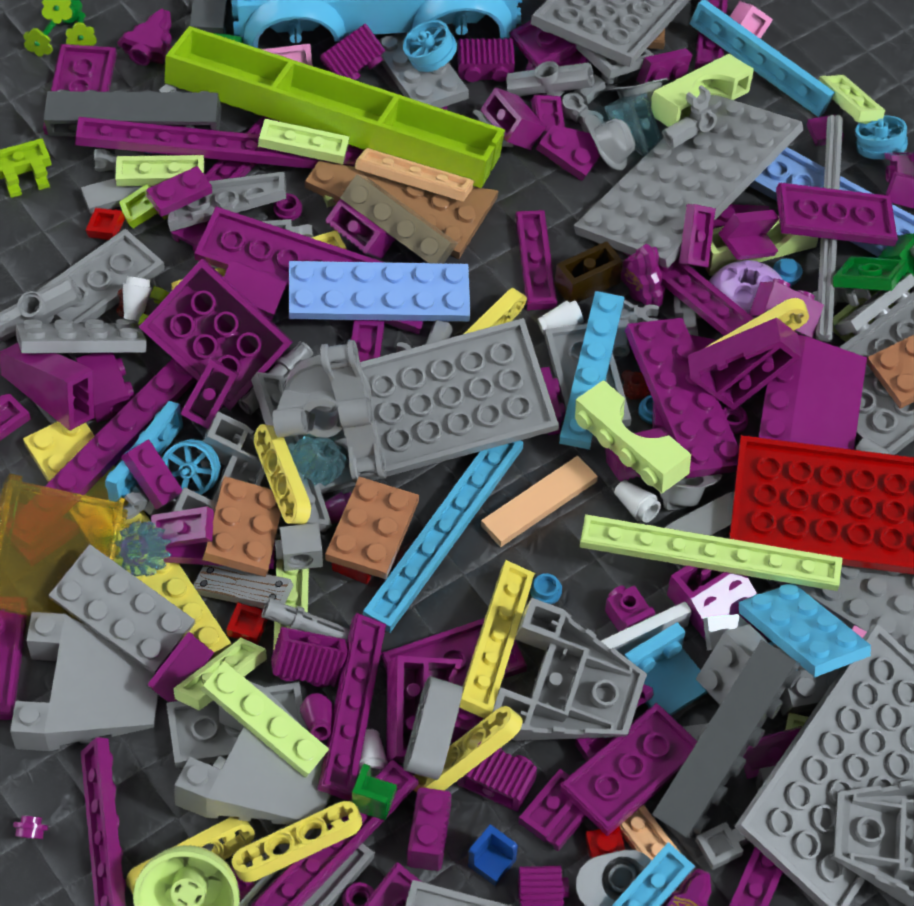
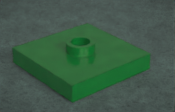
(870, 273)

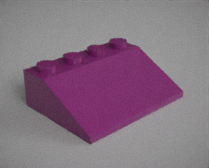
(213, 320)
(816, 397)

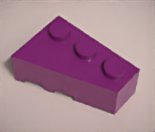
(745, 361)
(404, 688)

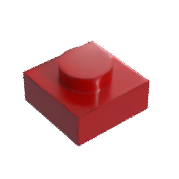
(105, 223)
(246, 623)
(601, 844)

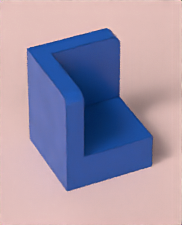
(492, 855)

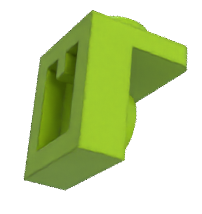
(138, 207)

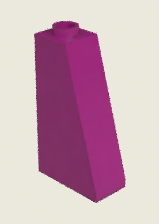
(53, 383)

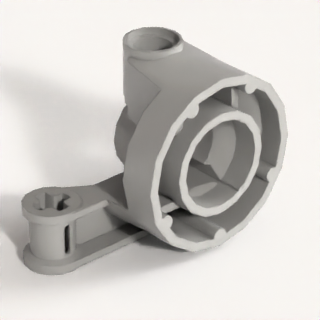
(331, 381)

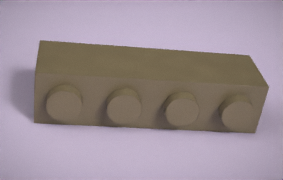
(398, 220)

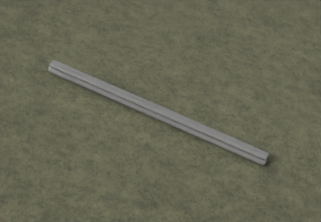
(829, 246)

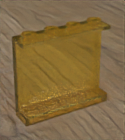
(43, 538)

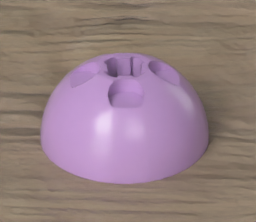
(741, 280)

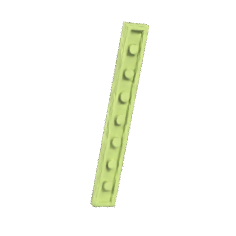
(711, 552)

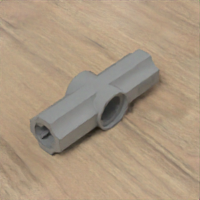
(550, 79)
(50, 301)

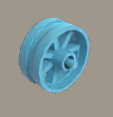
(427, 48)
(881, 137)
(193, 466)

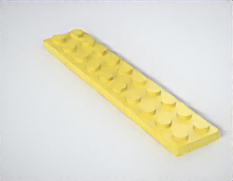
(51, 451)

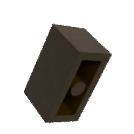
(588, 272)

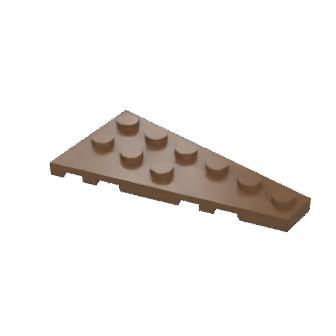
(451, 216)

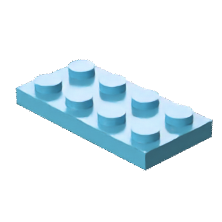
(804, 629)

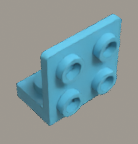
(668, 670)

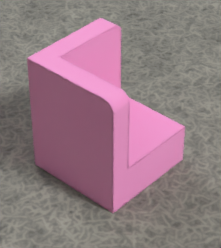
(751, 18)

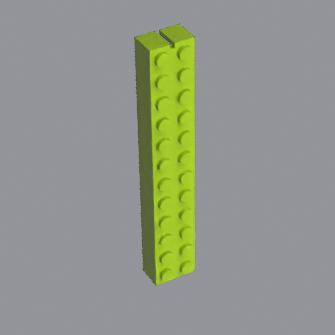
(333, 104)

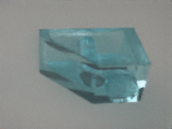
(639, 116)

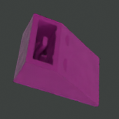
(709, 593)

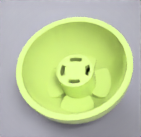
(172, 877)

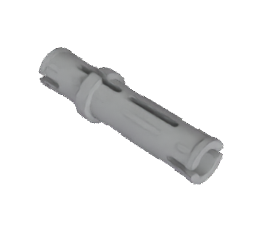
(283, 366)
(298, 619)

